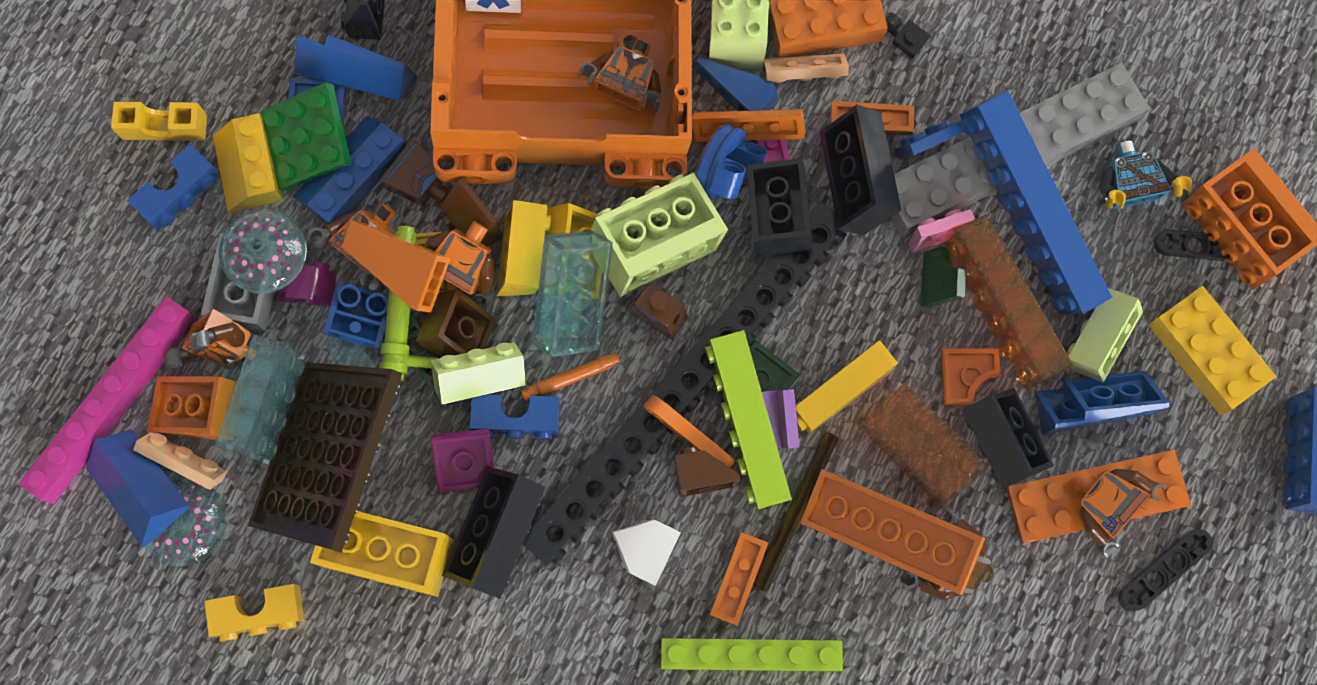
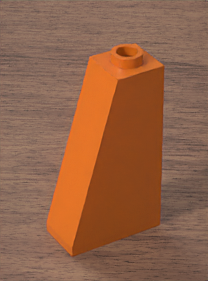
(399, 264)

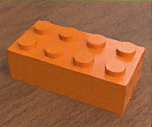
(824, 25)

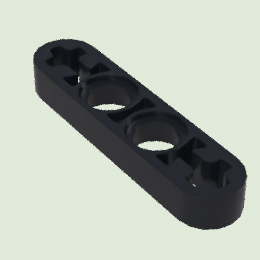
(1166, 571)

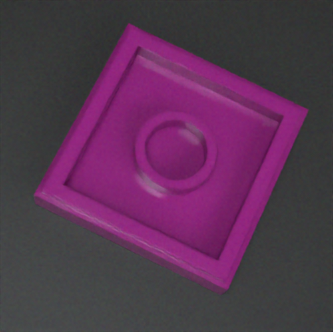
(461, 459)

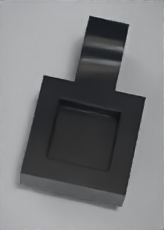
(908, 37)

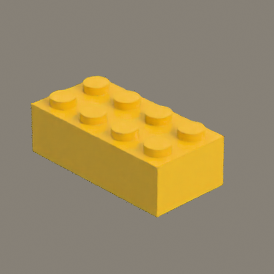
(1212, 351)

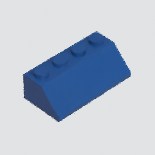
(371, 152)

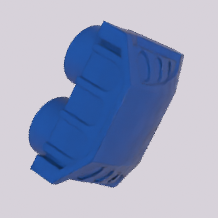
(357, 316)

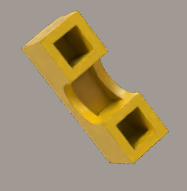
(179, 123)
(281, 608)

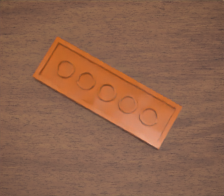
(1052, 504)
(893, 531)

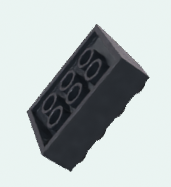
(363, 19)

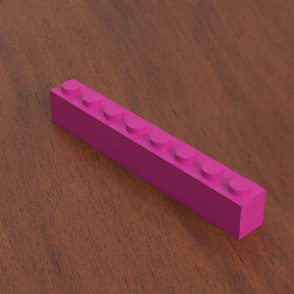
(107, 401)

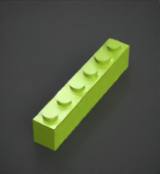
(749, 420)
(751, 654)

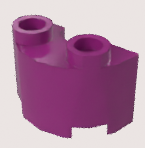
(311, 286)

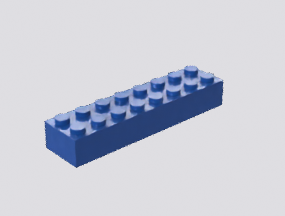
(1034, 205)

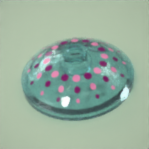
(272, 264)
(197, 533)

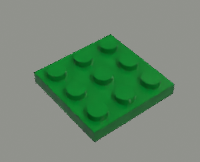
(306, 136)

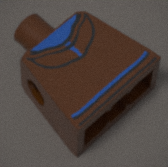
(414, 176)
(659, 311)

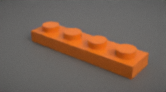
(756, 124)

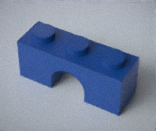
(193, 177)
(539, 420)

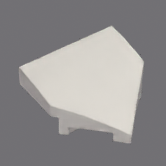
(645, 548)

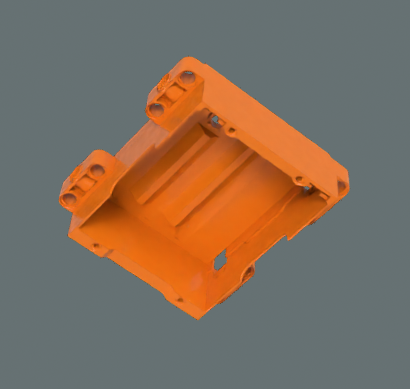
(514, 95)

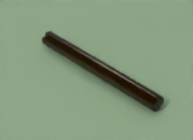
(795, 512)

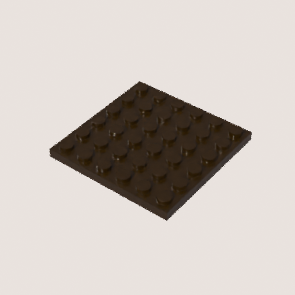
(325, 453)

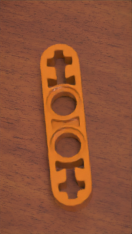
(685, 429)

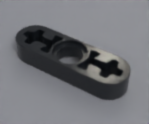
(1174, 250)

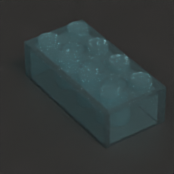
(572, 293)
(260, 400)

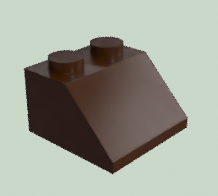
(464, 207)
(455, 325)
(702, 473)

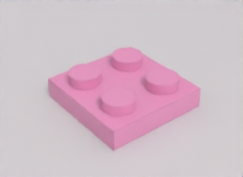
(939, 231)

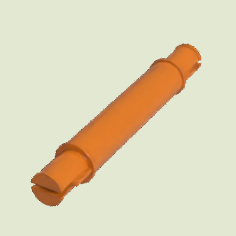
(571, 376)

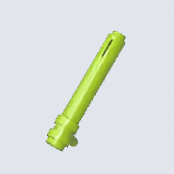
(395, 347)

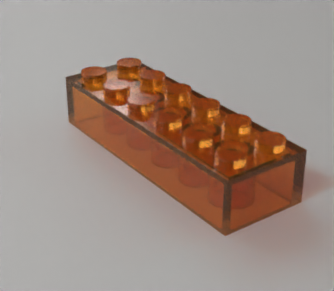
(1007, 303)

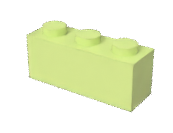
(1104, 335)
(478, 372)

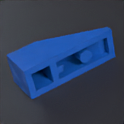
(738, 87)

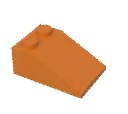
(190, 406)

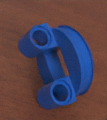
(726, 162)

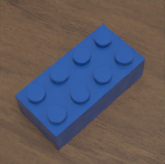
(1301, 461)

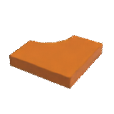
(965, 371)

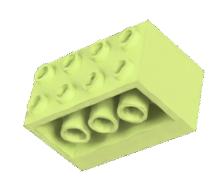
(739, 33)
(659, 232)

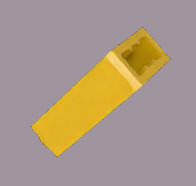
(845, 387)

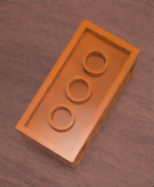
(1253, 219)

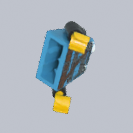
(1138, 179)

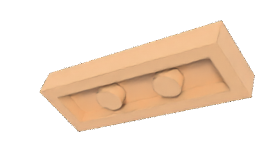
(805, 67)
(180, 460)

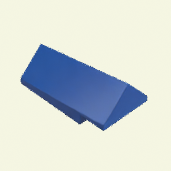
(352, 67)
(1092, 402)
(135, 486)

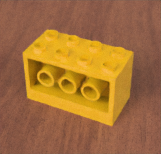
(391, 554)

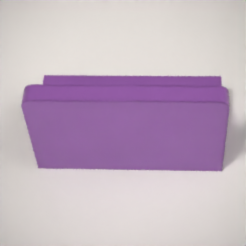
(783, 417)

